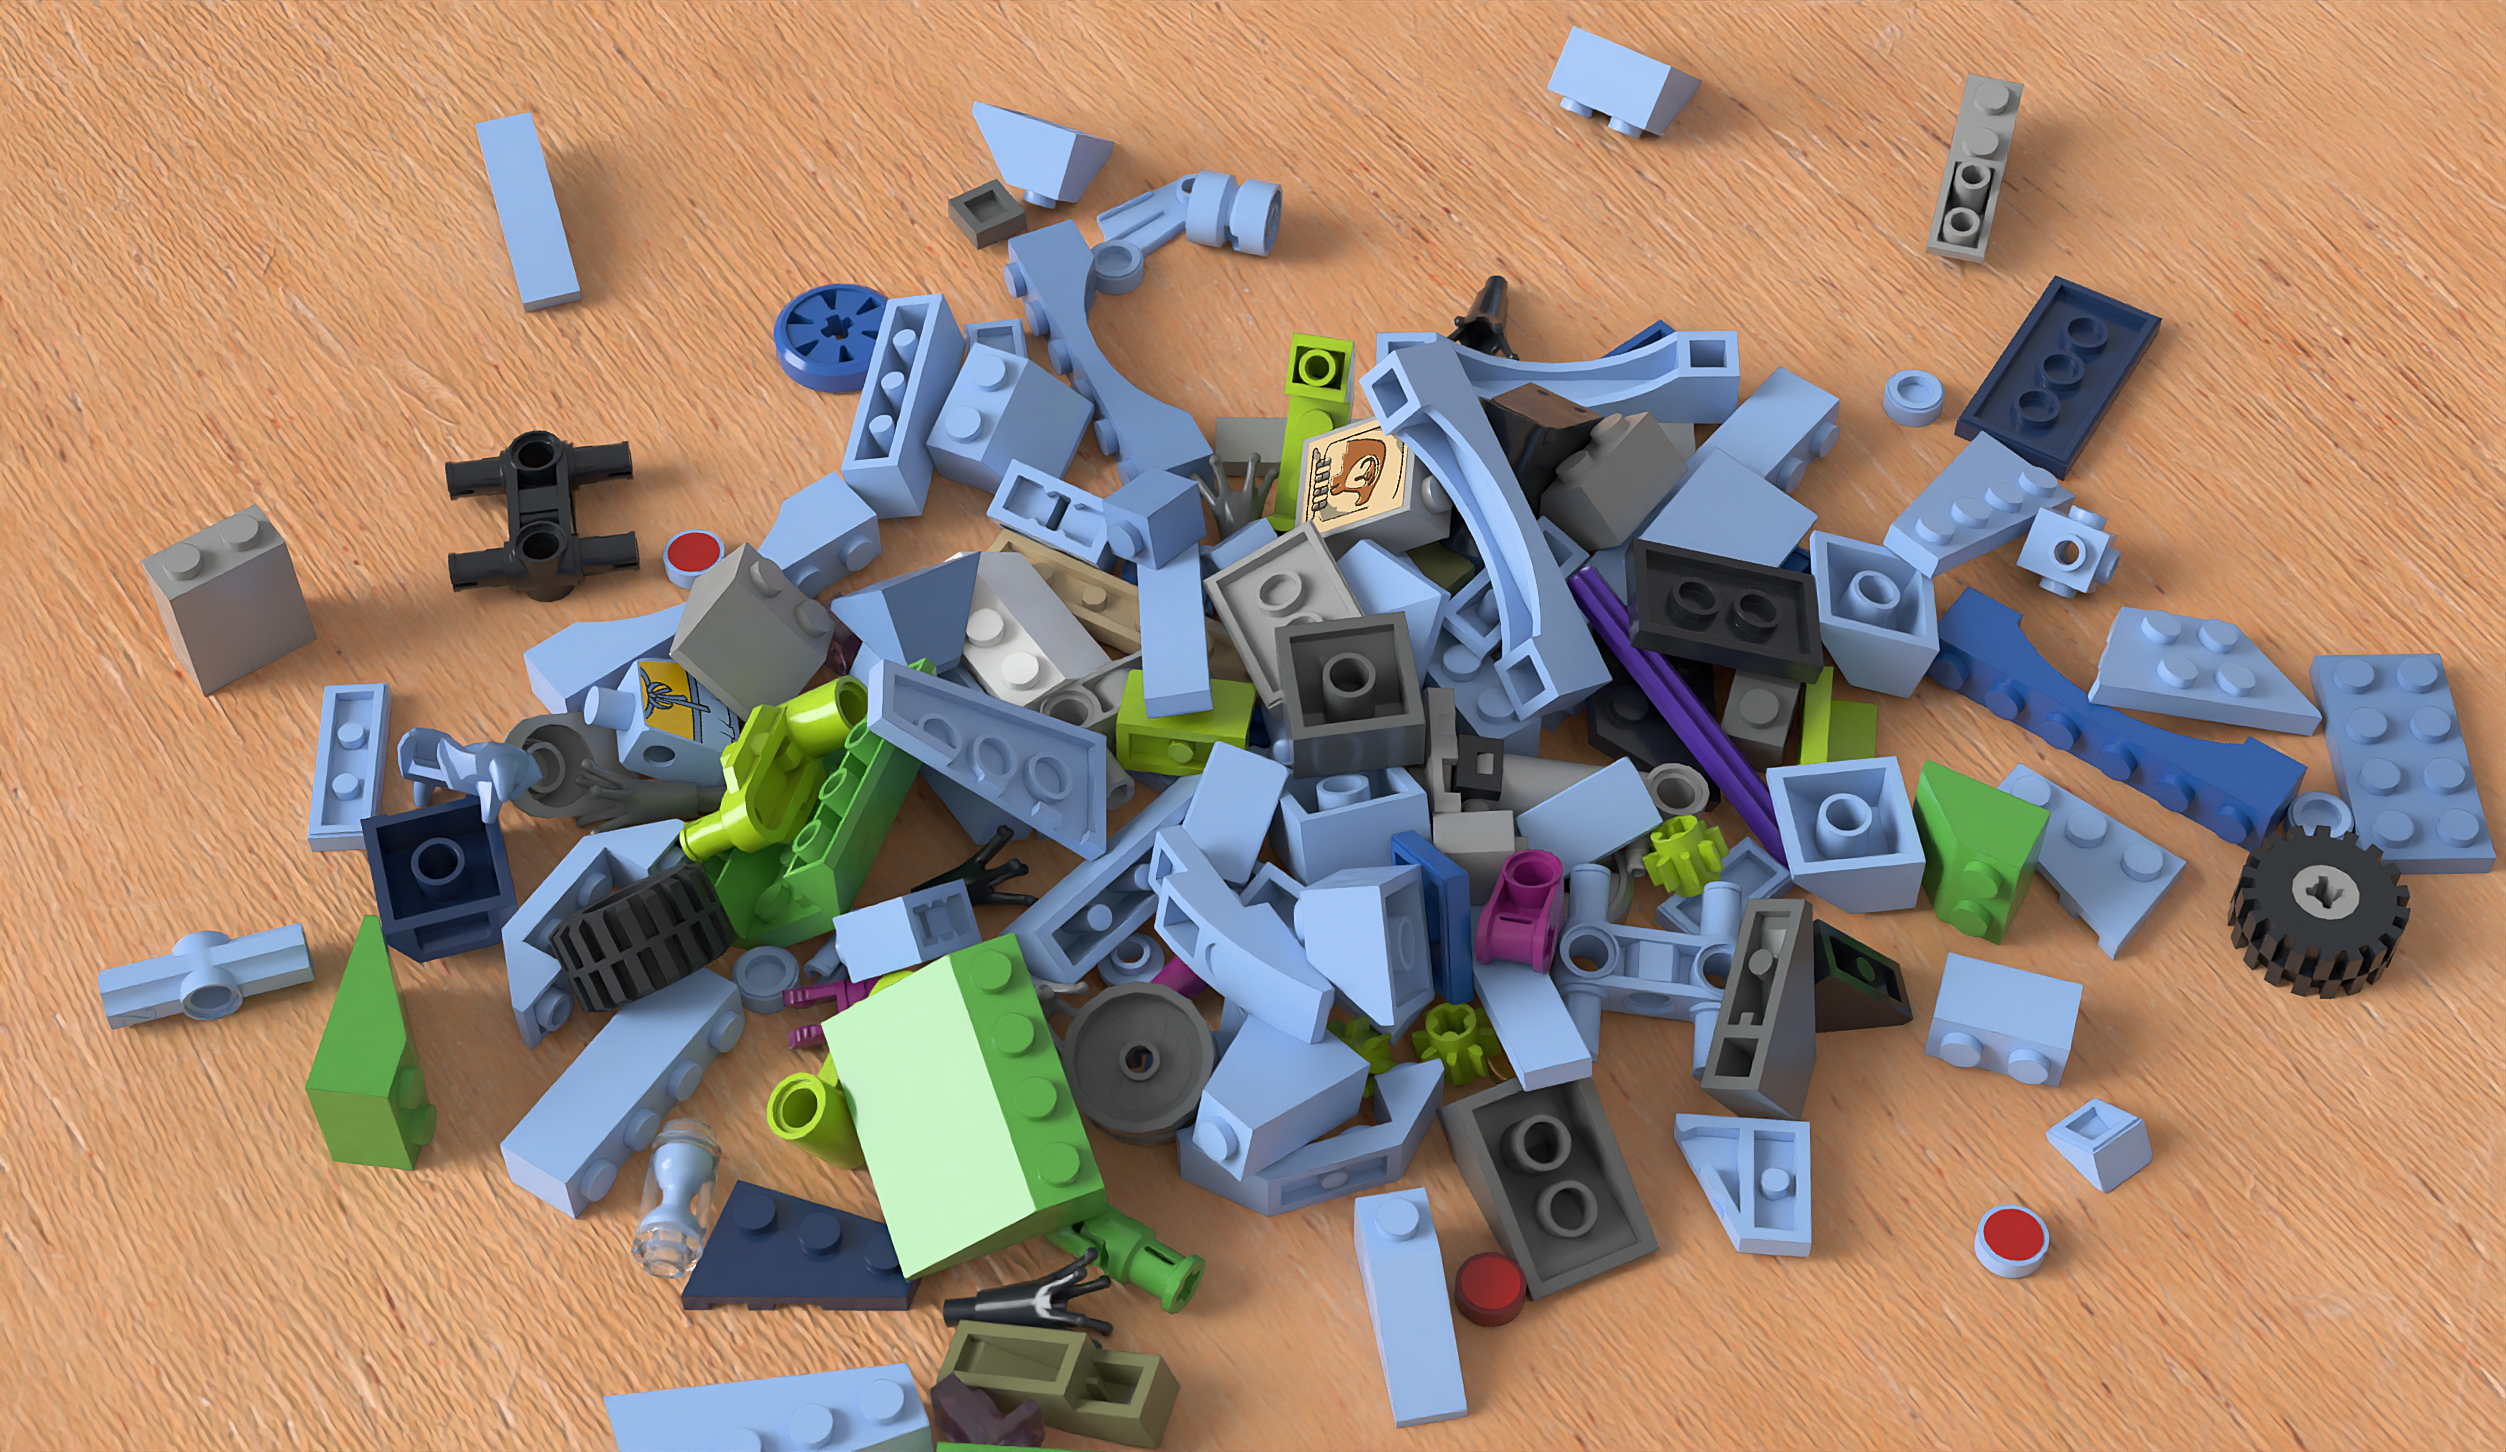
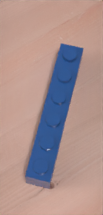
(2222, 786)

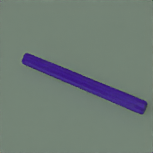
(1680, 709)

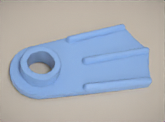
(1151, 217)

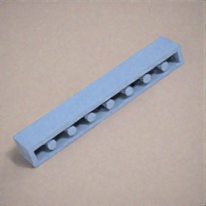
(1771, 434)

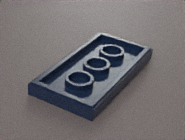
(2059, 375)

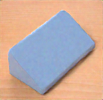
(1234, 809)
(1591, 817)

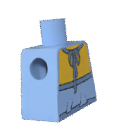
(665, 723)

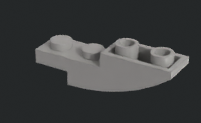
(1975, 169)

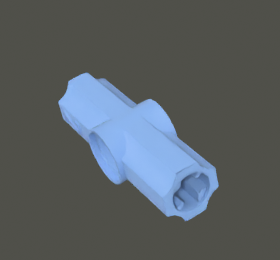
(206, 975)

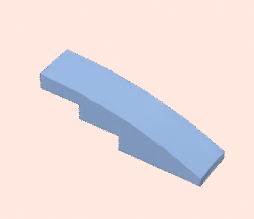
(528, 212)

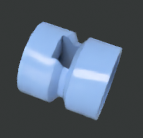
(1235, 213)

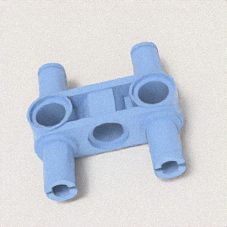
(1644, 967)

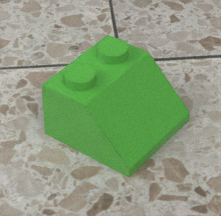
(1976, 850)

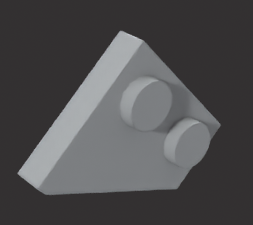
(1439, 752)

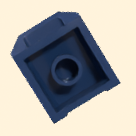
(440, 879)

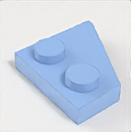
(1753, 1178)

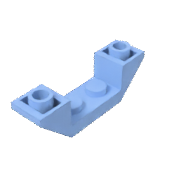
(587, 874)
(1336, 1166)

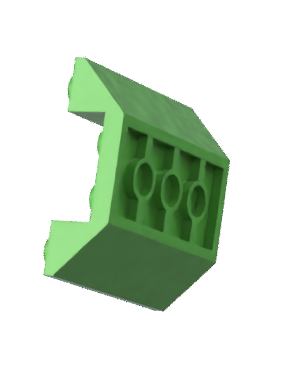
(799, 887)

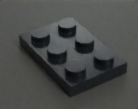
(1723, 611)

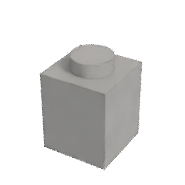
(1478, 845)

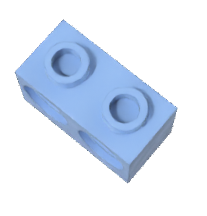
(1053, 515)
(906, 931)

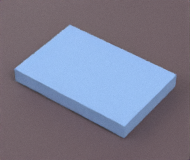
(1732, 515)

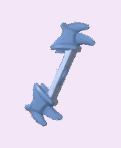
(484, 769)

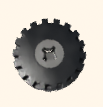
(2289, 931)

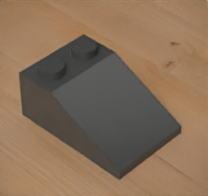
(1549, 1181)

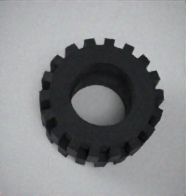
(642, 937)

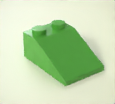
(368, 1067)

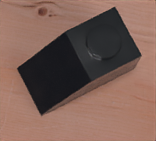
(1855, 984)

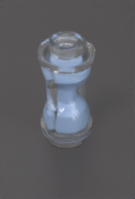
(682, 1165)

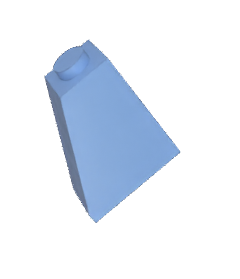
(1275, 1096)

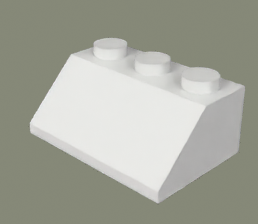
(1022, 635)

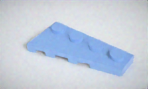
(1974, 508)
(1001, 751)

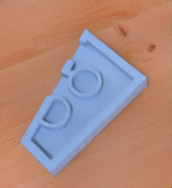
(2097, 862)

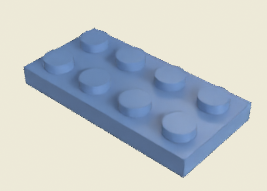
(2402, 761)

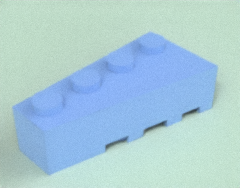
(796, 1413)

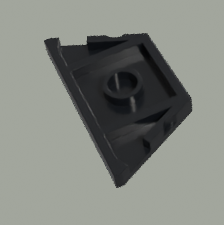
(1628, 724)

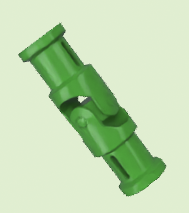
(1133, 1255)

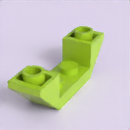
(1320, 401)

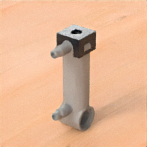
(1518, 783)

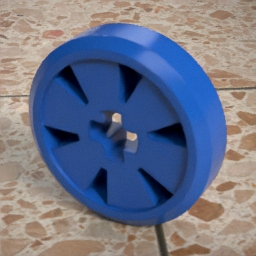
(808, 330)

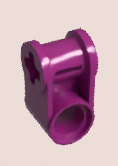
(1523, 911)

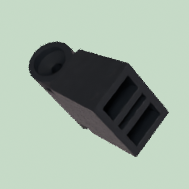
(1536, 436)

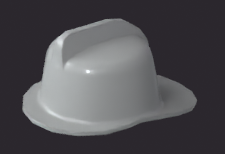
(559, 747)

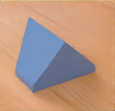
(915, 613)

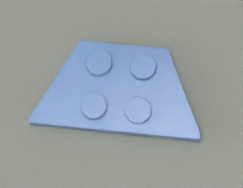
(2197, 673)

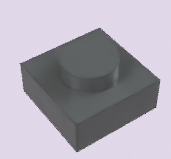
(987, 214)

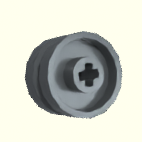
(1113, 1036)

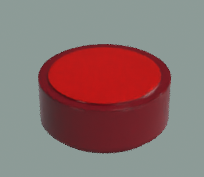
(1490, 1289)

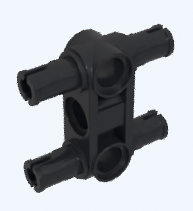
(543, 547)

